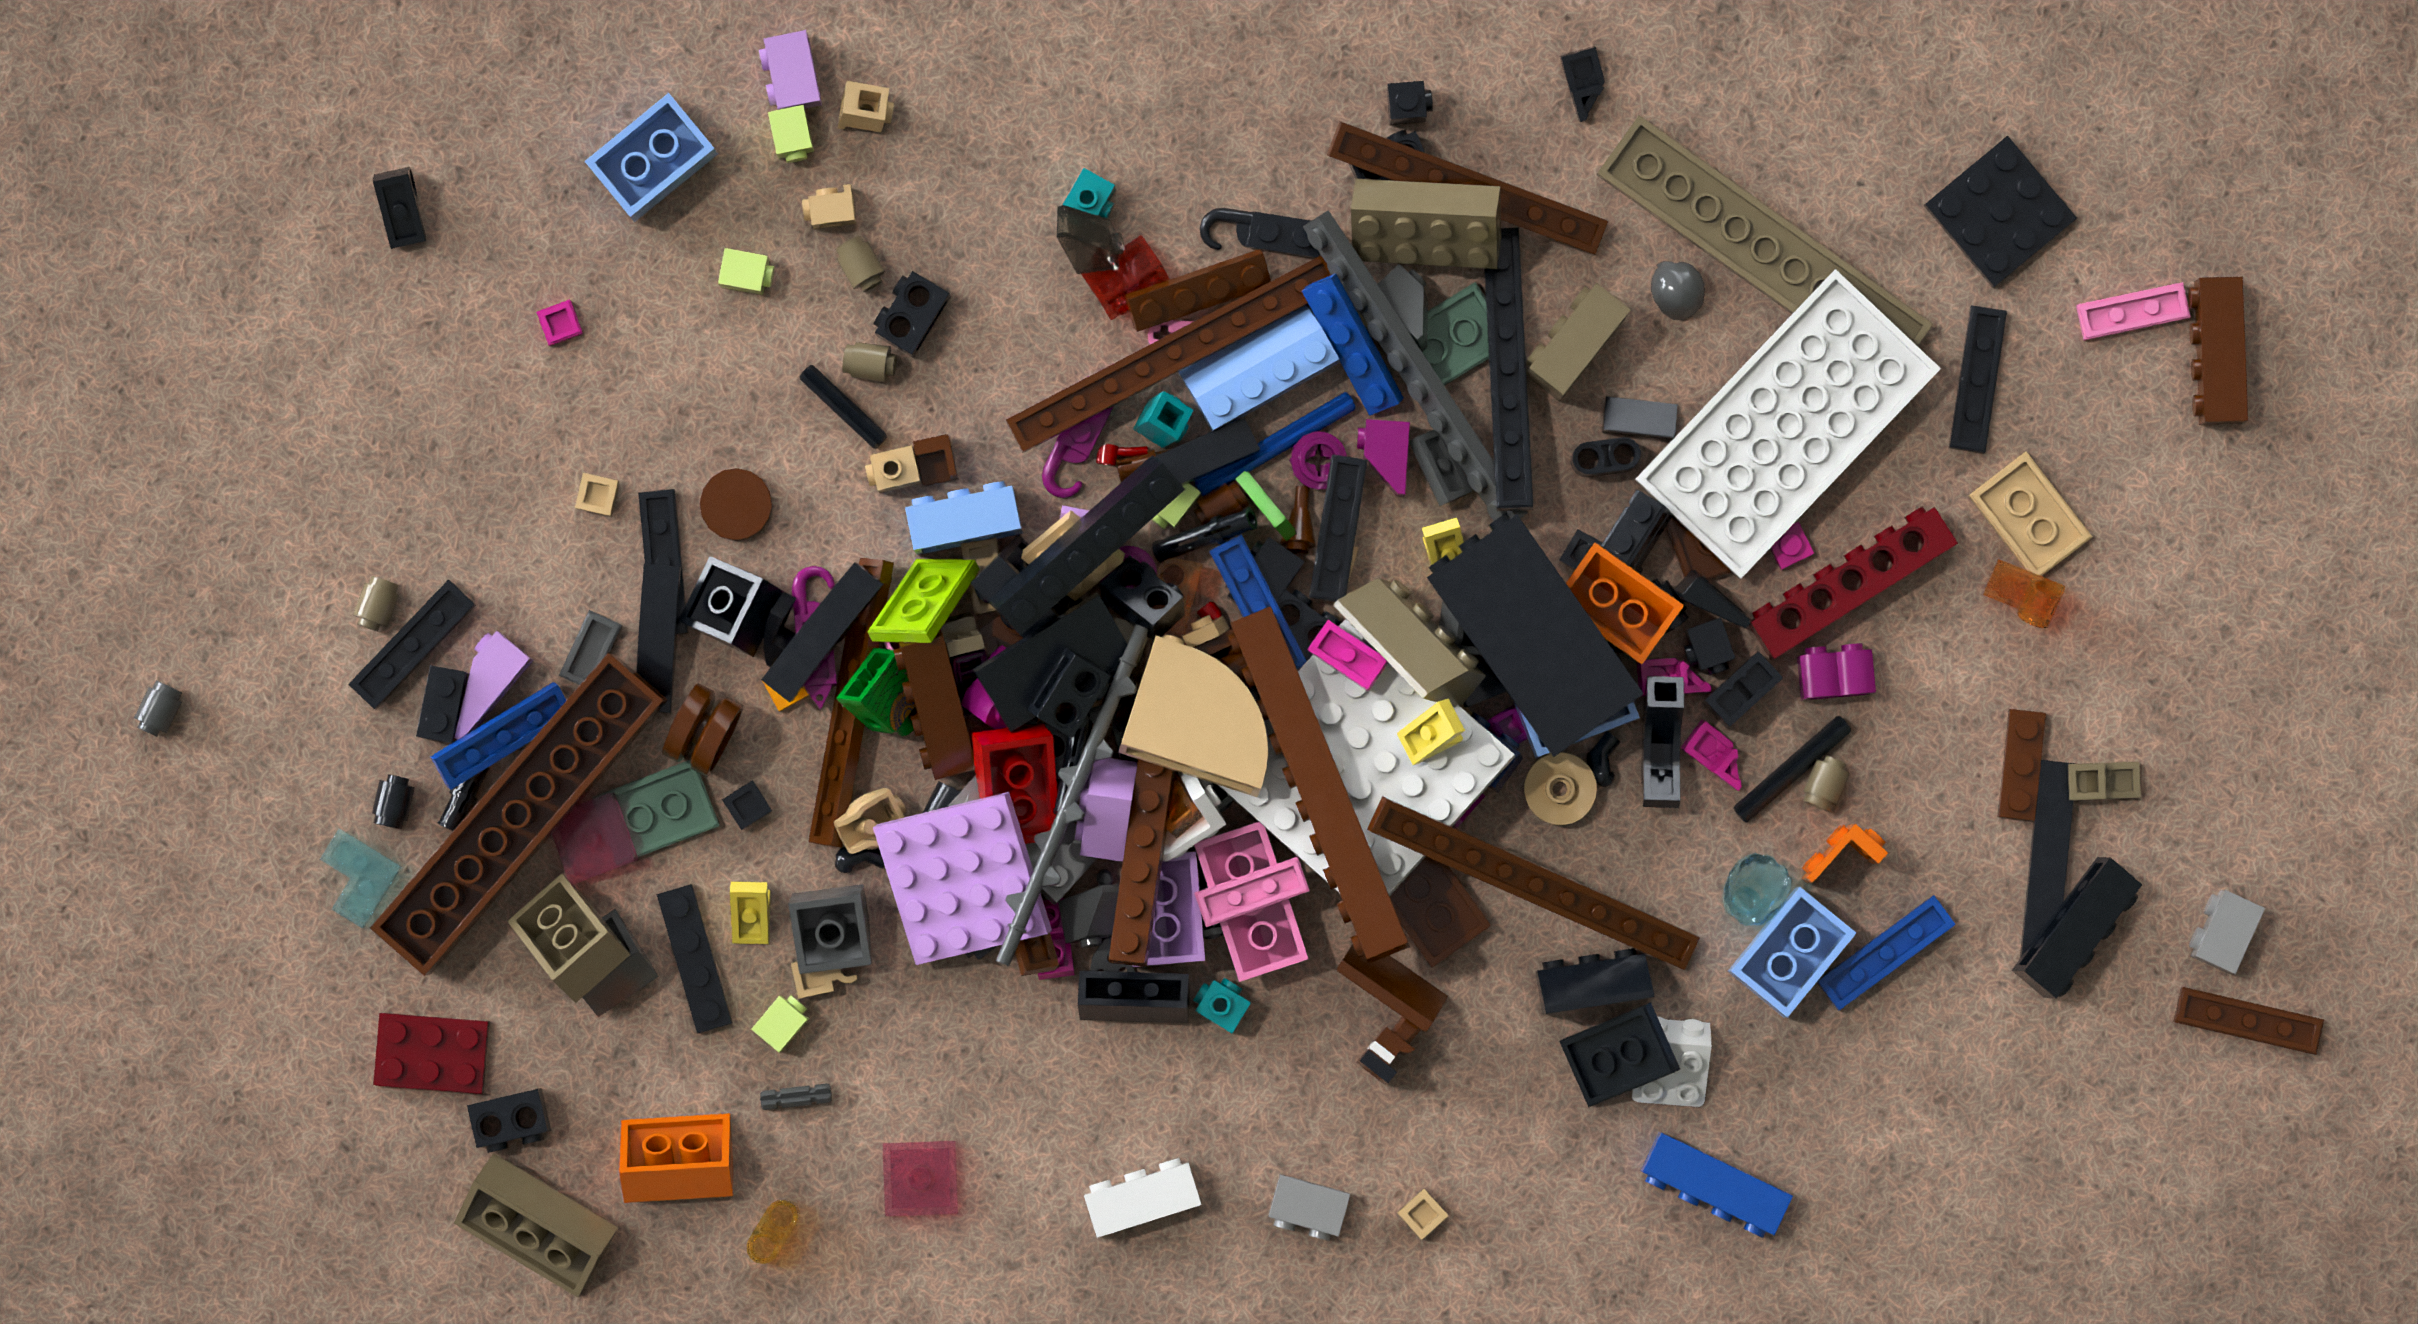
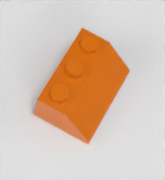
(1622, 602)
(676, 1158)

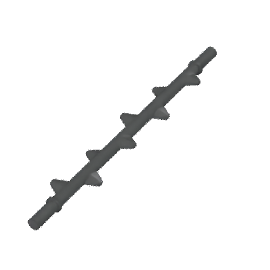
(1069, 810)

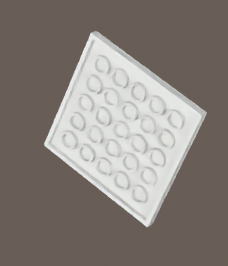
(1374, 764)

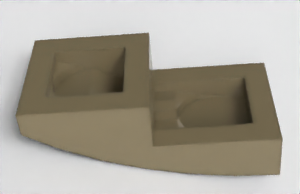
(961, 635)
(2104, 780)

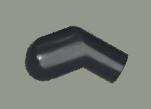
(1599, 759)
(846, 861)

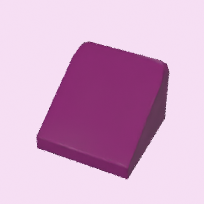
(1509, 724)

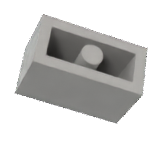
(2226, 931)
(1308, 1206)

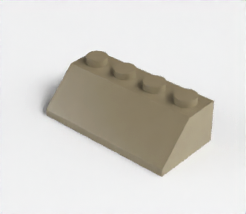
(1412, 641)
(535, 1225)

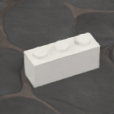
(1142, 1197)

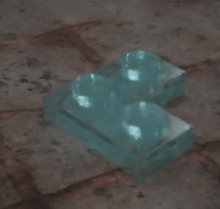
(368, 874)

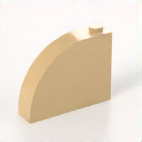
(1197, 719)

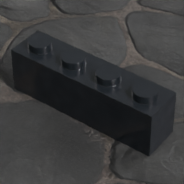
(2077, 928)

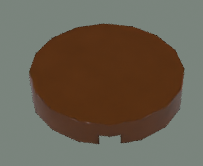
(736, 504)

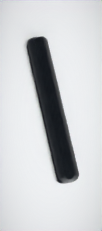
(1792, 769)

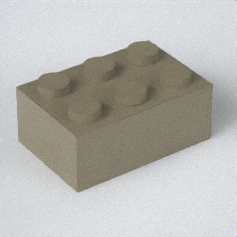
(1576, 340)
(568, 938)

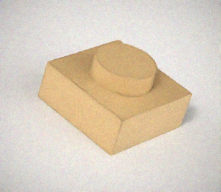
(597, 494)
(1205, 630)
(1422, 1214)

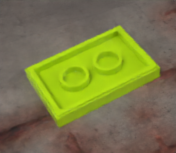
(923, 600)

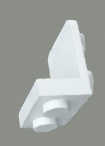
(1207, 802)
(1692, 1049)

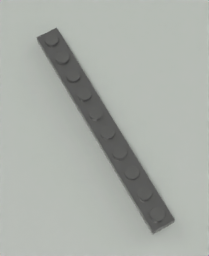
(1407, 359)

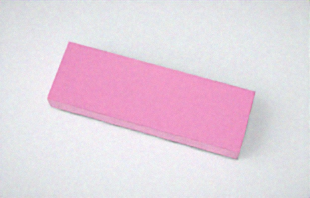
(2133, 311)
(1251, 892)

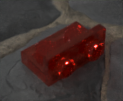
(1136, 271)

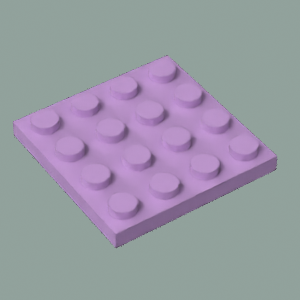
(955, 874)

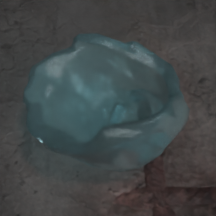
(1756, 889)

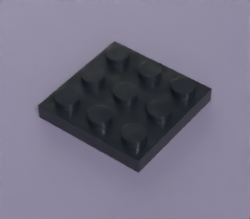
(2000, 211)

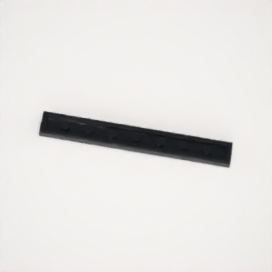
(1508, 378)

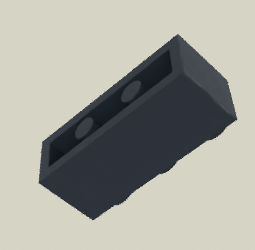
(1134, 996)

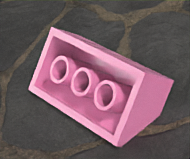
(1264, 937)

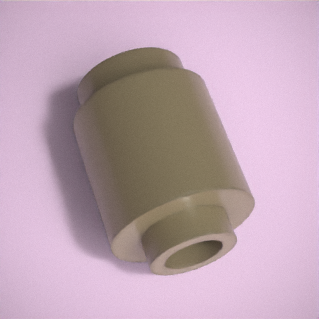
(859, 264)
(869, 361)
(376, 603)
(1826, 783)

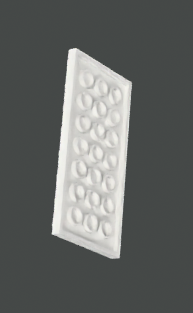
(1787, 424)

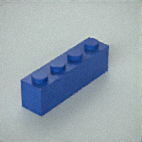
(1716, 1184)

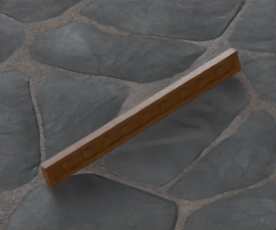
(1165, 357)
(1533, 883)

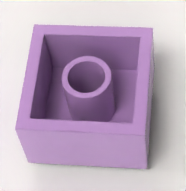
(1107, 809)

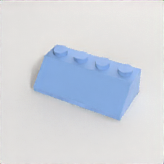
(1259, 368)

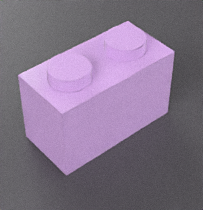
(791, 71)

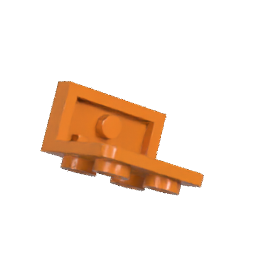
(1865, 842)

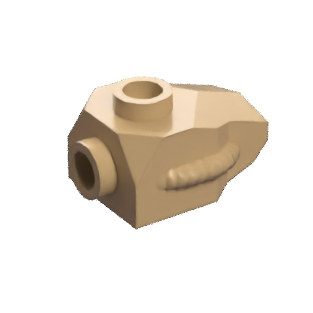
(867, 811)

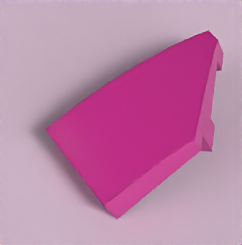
(1671, 668)
(1714, 753)

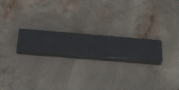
(2048, 850)

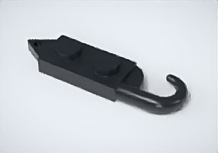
(1261, 232)

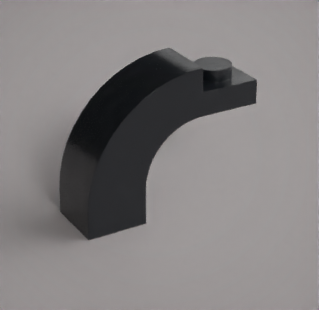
(1661, 741)

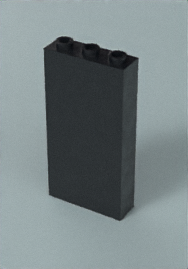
(1533, 633)

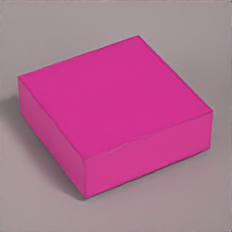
(559, 322)

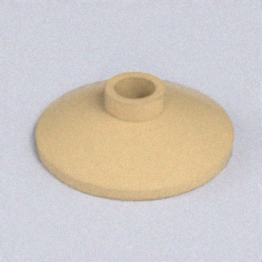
(1579, 783)

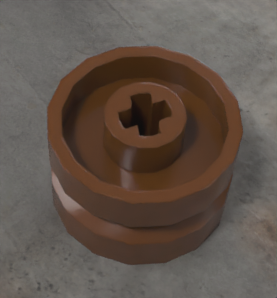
(697, 727)

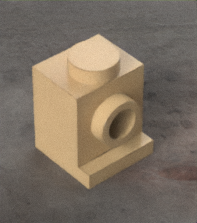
(864, 96)
(830, 208)

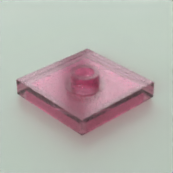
(594, 839)
(920, 1178)

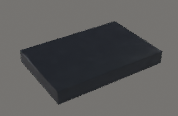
(1619, 1055)

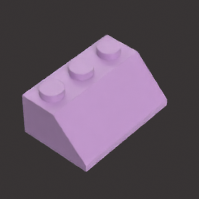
(1177, 917)

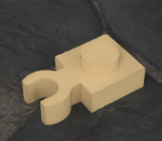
(818, 982)

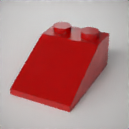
(1024, 767)

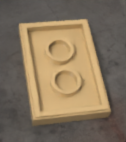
(2030, 515)

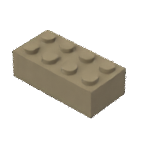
(1426, 223)

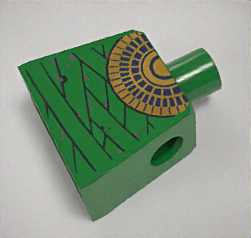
(878, 696)

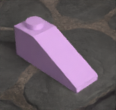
(491, 676)

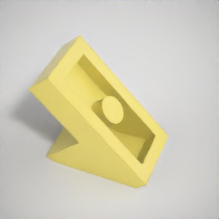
(1442, 540)
(1431, 732)
(750, 912)

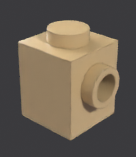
(893, 469)

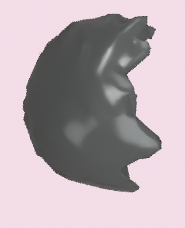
(1677, 289)

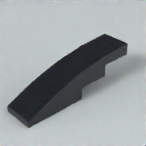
(659, 628)
(822, 632)

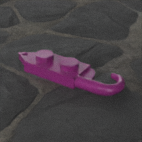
(1073, 447)
(825, 678)

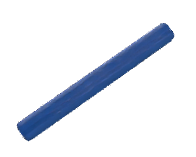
(1280, 441)

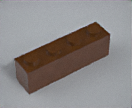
(2220, 350)
(937, 707)

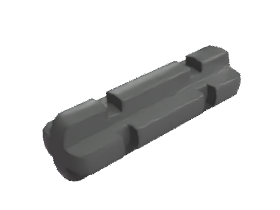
(795, 1096)

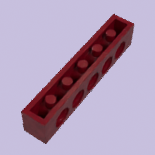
(1934, 539)

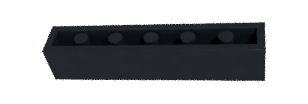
(1086, 544)

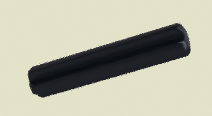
(843, 406)

